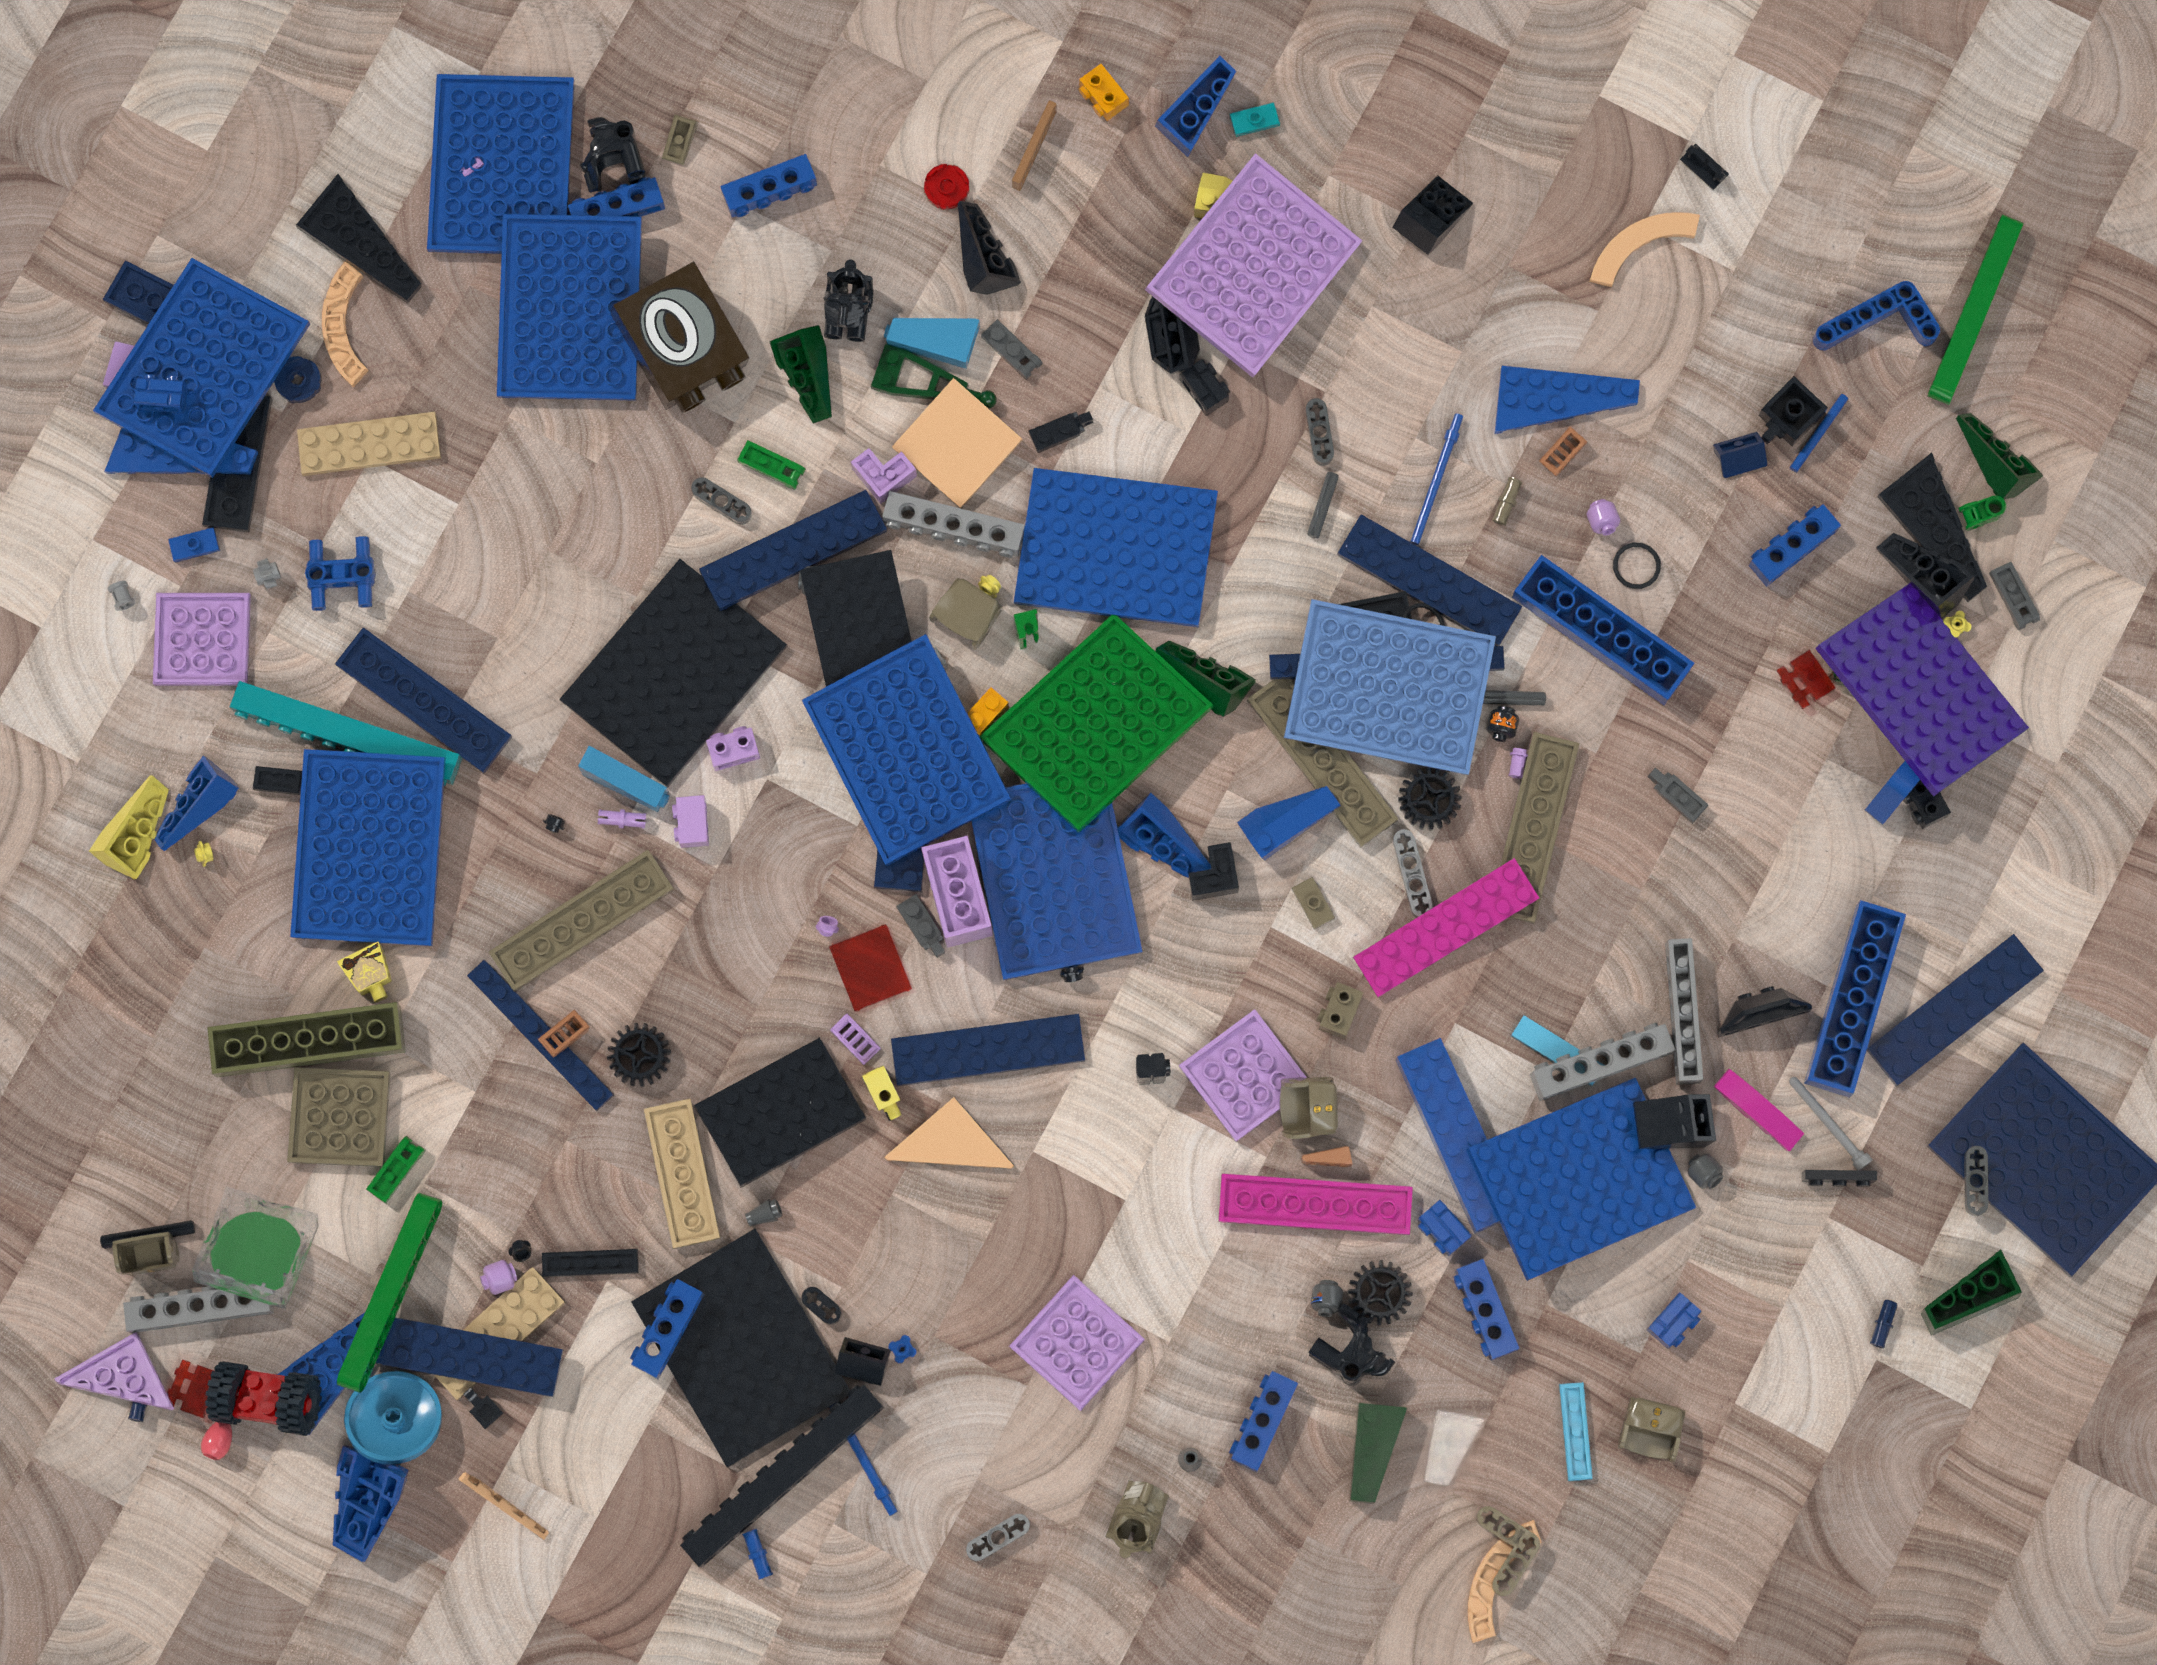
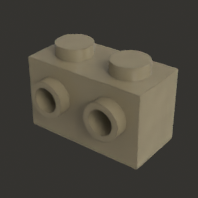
(1340, 1010)

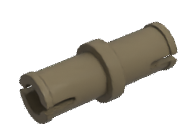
(1507, 501)

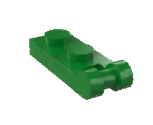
(770, 464)
(395, 1170)

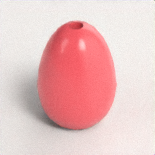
(217, 1441)

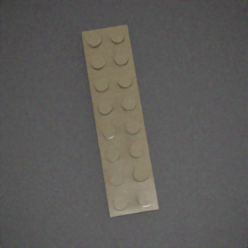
(1362, 807)
(1539, 812)
(581, 920)

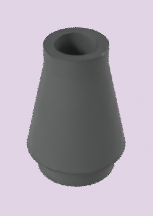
(764, 1213)
(1190, 1467)

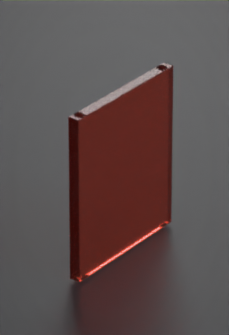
(870, 967)

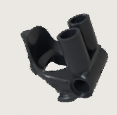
(610, 146)
(846, 309)
(1357, 1354)

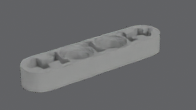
(1411, 874)

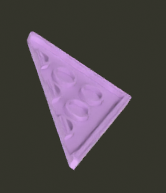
(121, 1373)

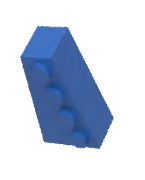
(1193, 109)

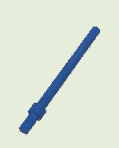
(1451, 438)
(881, 1491)

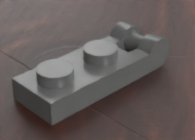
(1011, 349)
(2014, 595)

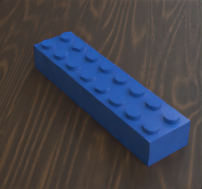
(1602, 630)
(1855, 999)
(1449, 1124)

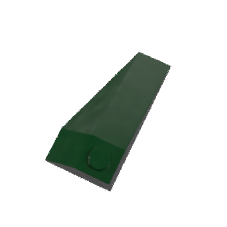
(805, 363)
(2001, 467)
(1218, 684)

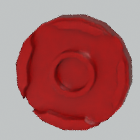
(946, 186)

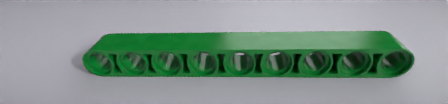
(1975, 309)
(389, 1292)

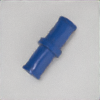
(757, 1554)

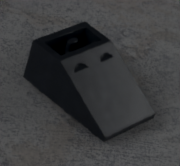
(1432, 214)
(1675, 1122)

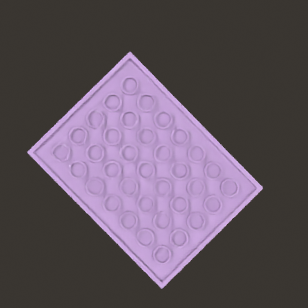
(1253, 265)

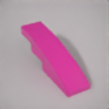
(1759, 1110)

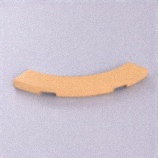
(1637, 235)
(334, 324)
(1481, 1591)

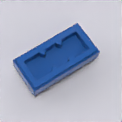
(194, 545)

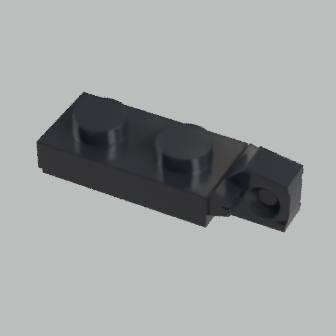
(1059, 430)

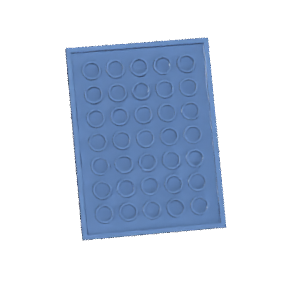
(1389, 687)

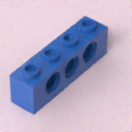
(776, 175)
(624, 193)
(1769, 570)
(1479, 1273)
(656, 1364)
(1284, 1389)

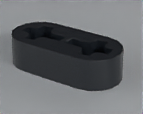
(817, 1310)

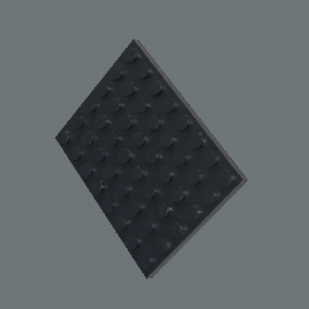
(672, 674)
(748, 1350)

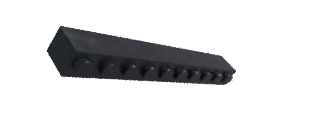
(782, 1476)

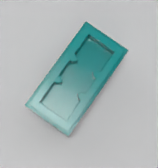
(1254, 119)

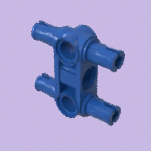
(340, 573)

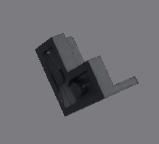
(1219, 879)

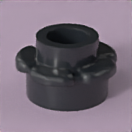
(554, 823)
(520, 1250)

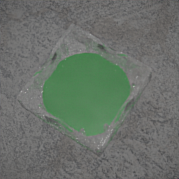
(255, 1248)

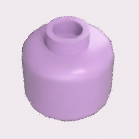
(1603, 517)
(498, 1277)

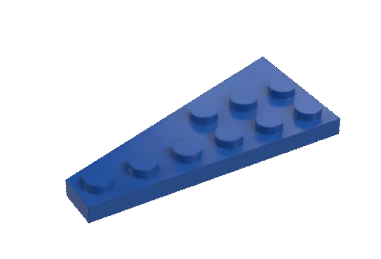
(1549, 396)
(135, 456)
(325, 1363)

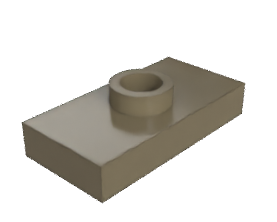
(1313, 903)

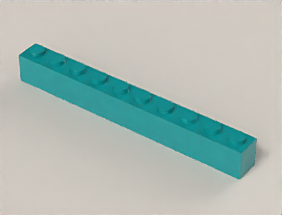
(331, 727)

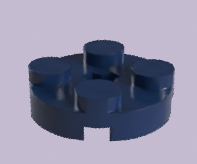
(307, 389)

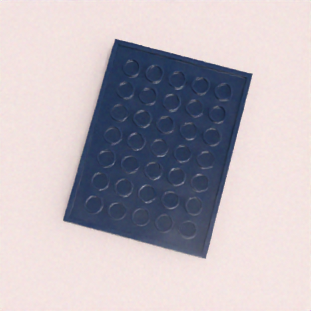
(2051, 1159)

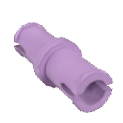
(621, 818)

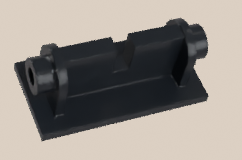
(1704, 166)

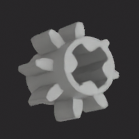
(266, 573)

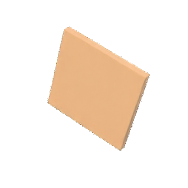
(957, 443)

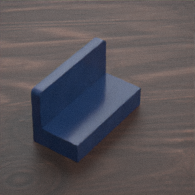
(1741, 454)

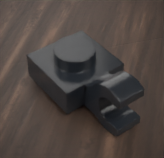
(484, 1409)

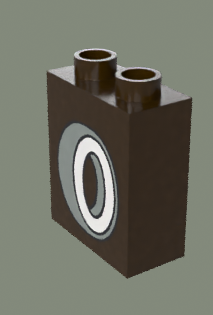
(681, 338)

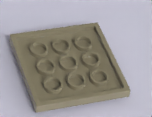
(338, 1117)

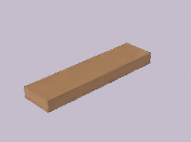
(1034, 145)

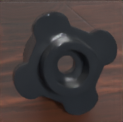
(1072, 973)

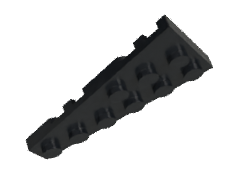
(350, 233)
(1930, 517)

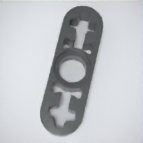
(1323, 414)
(710, 486)
(1984, 1175)

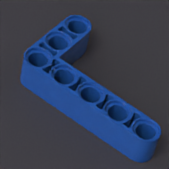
(1877, 314)
(1892, 793)

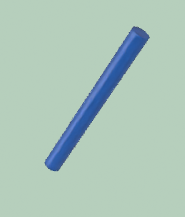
(1819, 432)

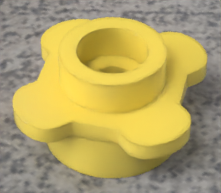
(989, 585)
(1960, 618)
(203, 853)

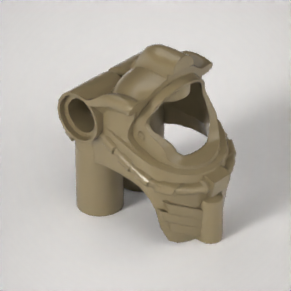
(1139, 1513)

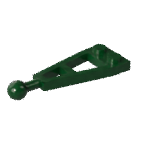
(890, 368)

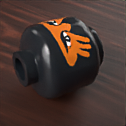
(1502, 723)

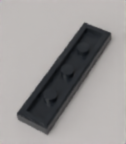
(590, 1263)

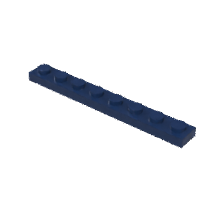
(533, 1028)

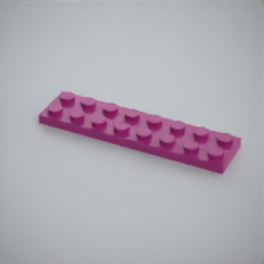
(1446, 927)
(1315, 1204)

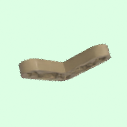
(1515, 1541)

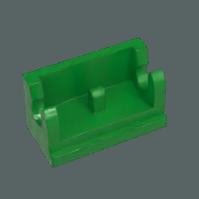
(1026, 624)

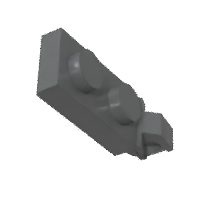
(1678, 795)
(921, 924)

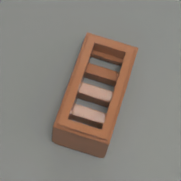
(1563, 439)
(572, 1017)
(1334, 1157)

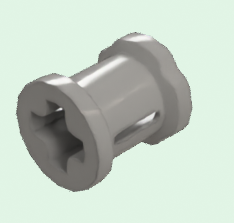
(121, 595)

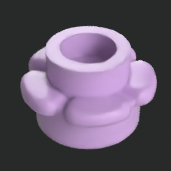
(827, 926)

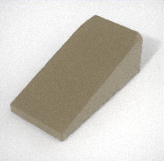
(679, 139)

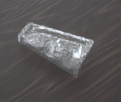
(1449, 1444)

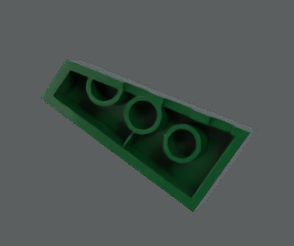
(1977, 1293)
(1374, 1441)

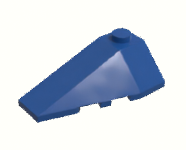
(204, 796)
(1283, 821)
(1159, 834)

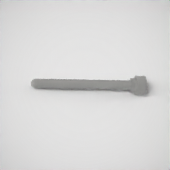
(1859, 1157)

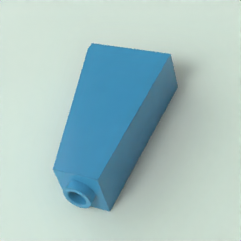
(935, 338)
(623, 779)

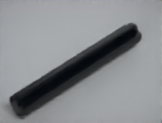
(175, 1229)

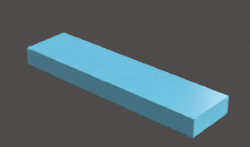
(1546, 1042)
(1575, 1431)

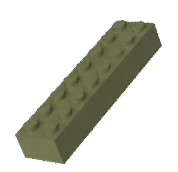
(306, 1039)

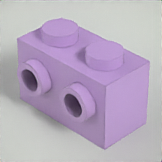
(732, 748)
(692, 821)

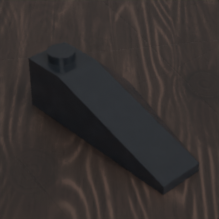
(983, 260)
(1936, 578)

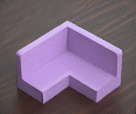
(883, 478)

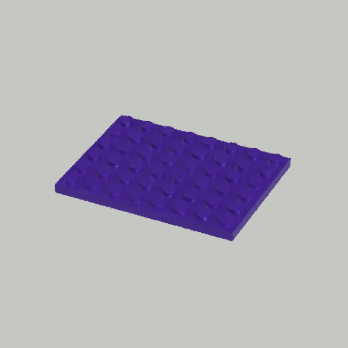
(1922, 688)

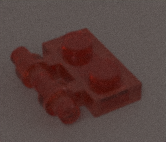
(1812, 677)
(195, 1397)

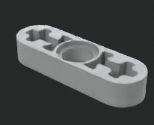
(1017, 1534)

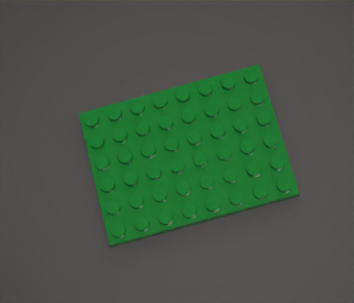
(1096, 722)

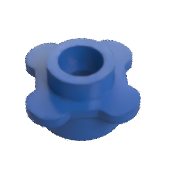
(908, 1352)

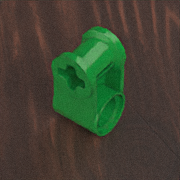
(1978, 512)

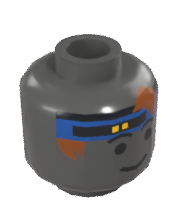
(1326, 1298)

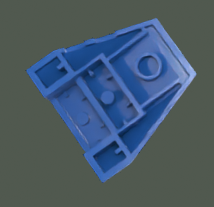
(366, 1501)

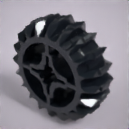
(1423, 780)
(629, 1051)
(1373, 1282)

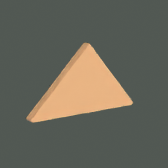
(950, 1139)
(496, 1499)

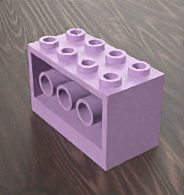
(957, 891)

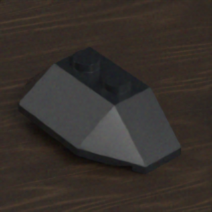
(1170, 339)
(1762, 1009)

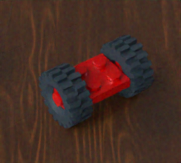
(263, 1397)

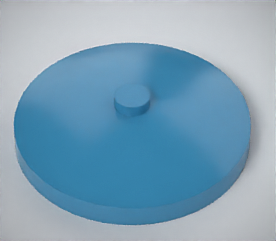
(393, 1418)

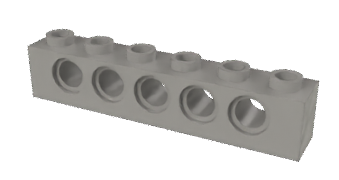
(899, 503)
(1684, 1011)
(1548, 1087)
(138, 1322)

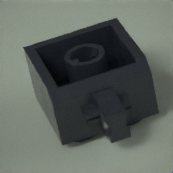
(1788, 425)

